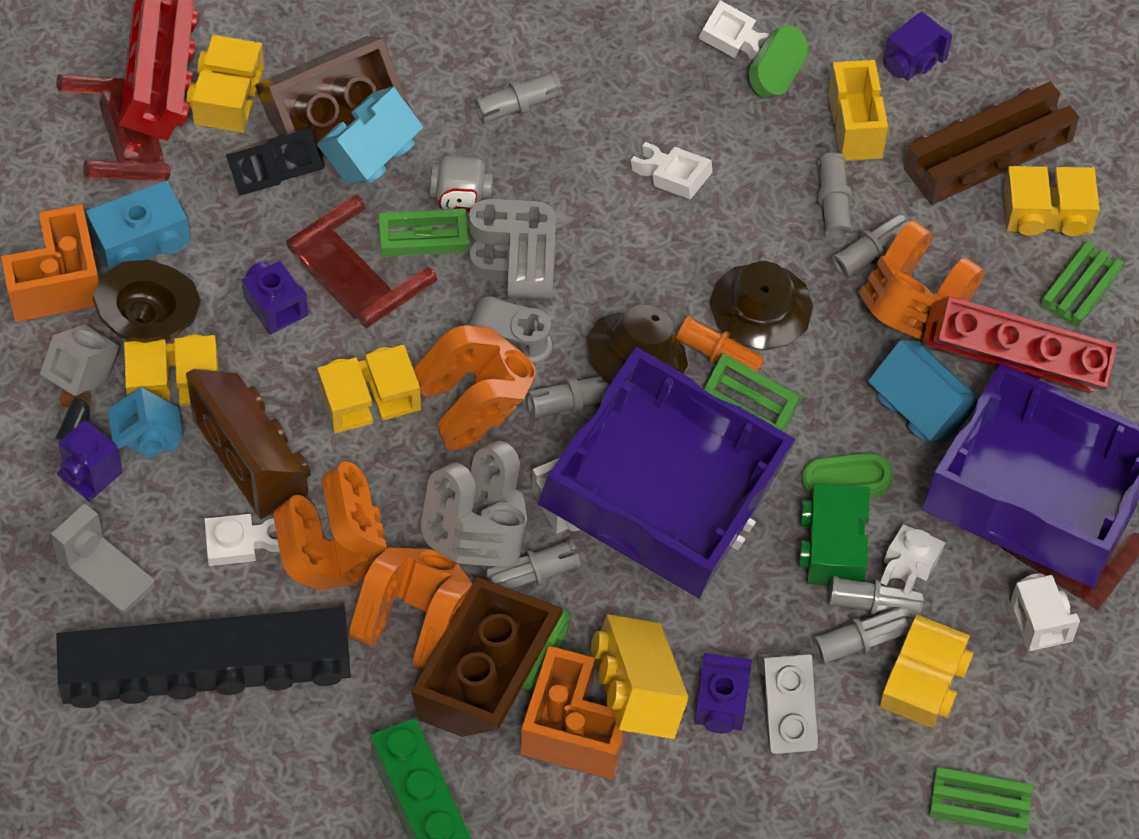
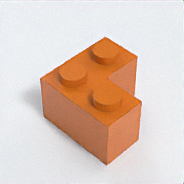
(57, 276)
(564, 725)

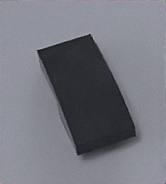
(275, 160)

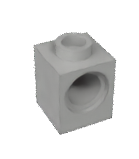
(79, 359)

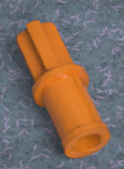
(715, 344)

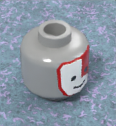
(460, 182)

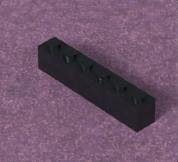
(202, 657)

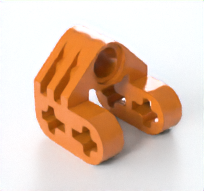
(901, 299)
(500, 380)
(354, 528)
(421, 580)

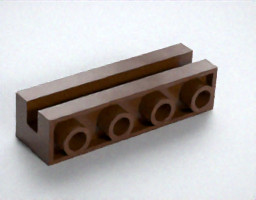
(989, 142)

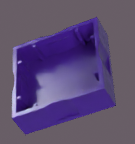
(666, 472)
(1041, 476)

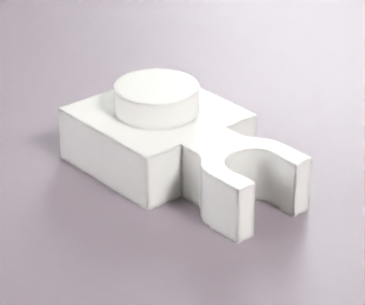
(732, 31)
(676, 172)
(235, 539)
(911, 556)

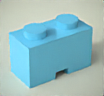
(379, 132)

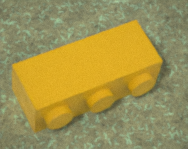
(639, 676)

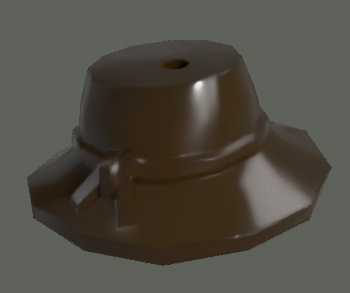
(146, 301)
(757, 317)
(642, 327)

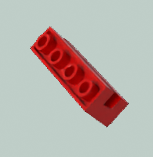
(157, 66)
(1020, 343)

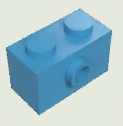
(139, 225)
(923, 391)

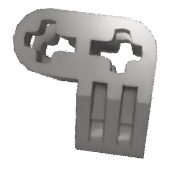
(520, 253)
(474, 526)

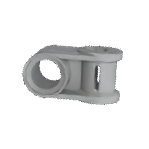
(516, 326)

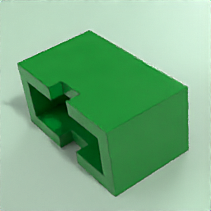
(836, 533)

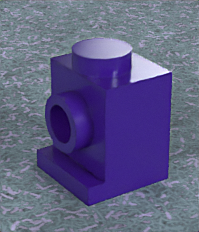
(916, 47)
(274, 296)
(88, 460)
(728, 676)

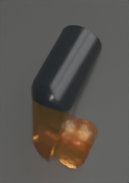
(78, 411)

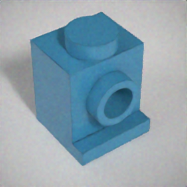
(155, 429)

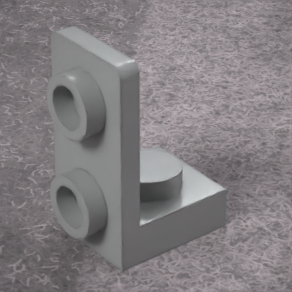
(98, 563)
(789, 700)

